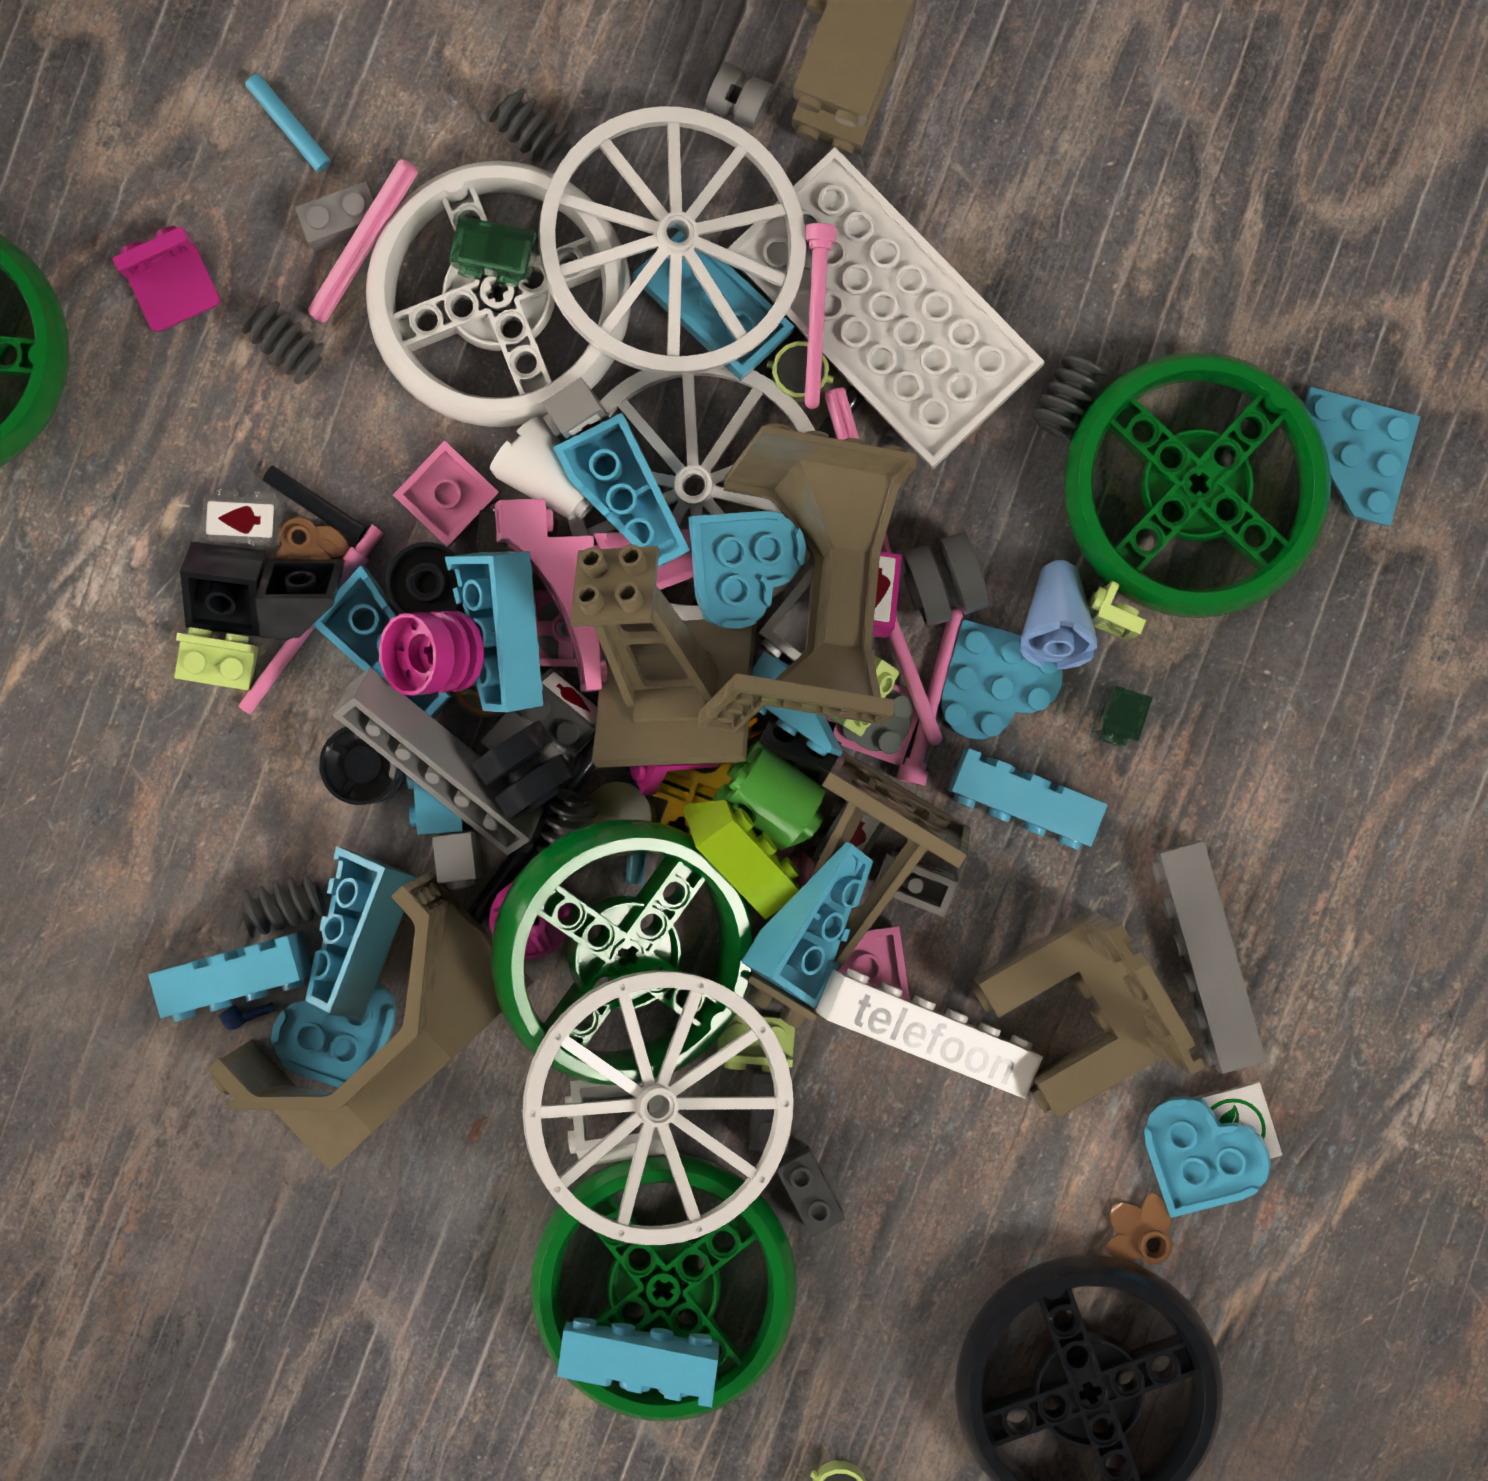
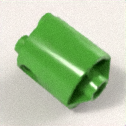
(774, 796)

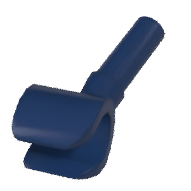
(233, 1018)

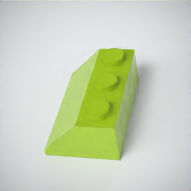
(742, 855)

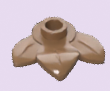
(320, 543)
(1136, 1227)

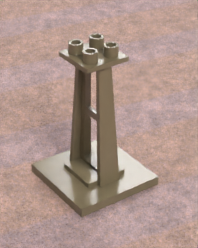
(656, 665)
(902, 811)

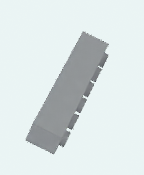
(431, 758)
(1209, 957)

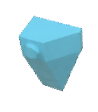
(617, 480)
(803, 938)

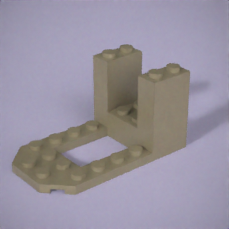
(849, 68)
(1127, 1003)

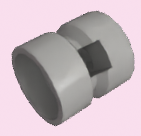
(751, 101)

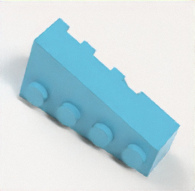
(500, 601)
(1026, 798)
(355, 933)
(640, 1359)

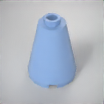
(1059, 620)

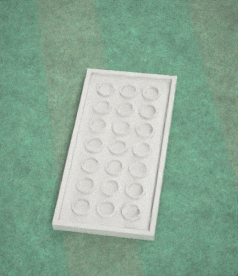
(896, 314)

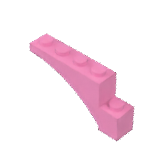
(524, 527)

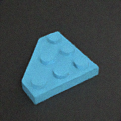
(1365, 451)

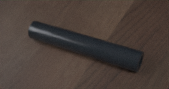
(314, 503)

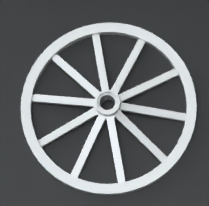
(744, 146)
(760, 385)
(758, 1176)

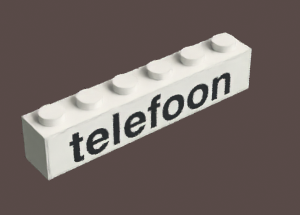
(929, 1033)

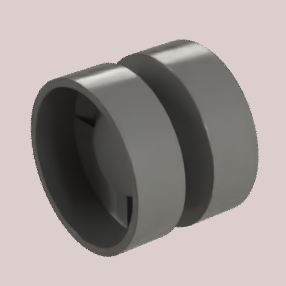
(934, 583)

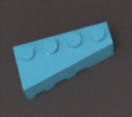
(357, 626)
(231, 975)

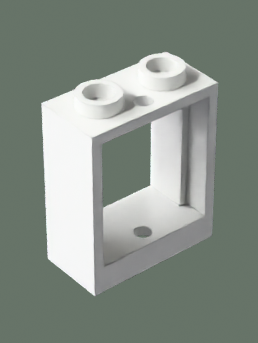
(624, 1150)

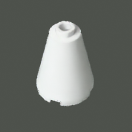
(537, 472)

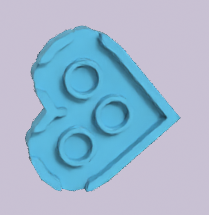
(740, 562)
(993, 681)
(332, 1045)
(1202, 1159)

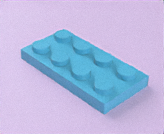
(702, 318)

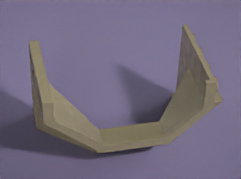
(843, 505)
(445, 1009)

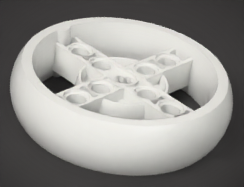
(399, 332)

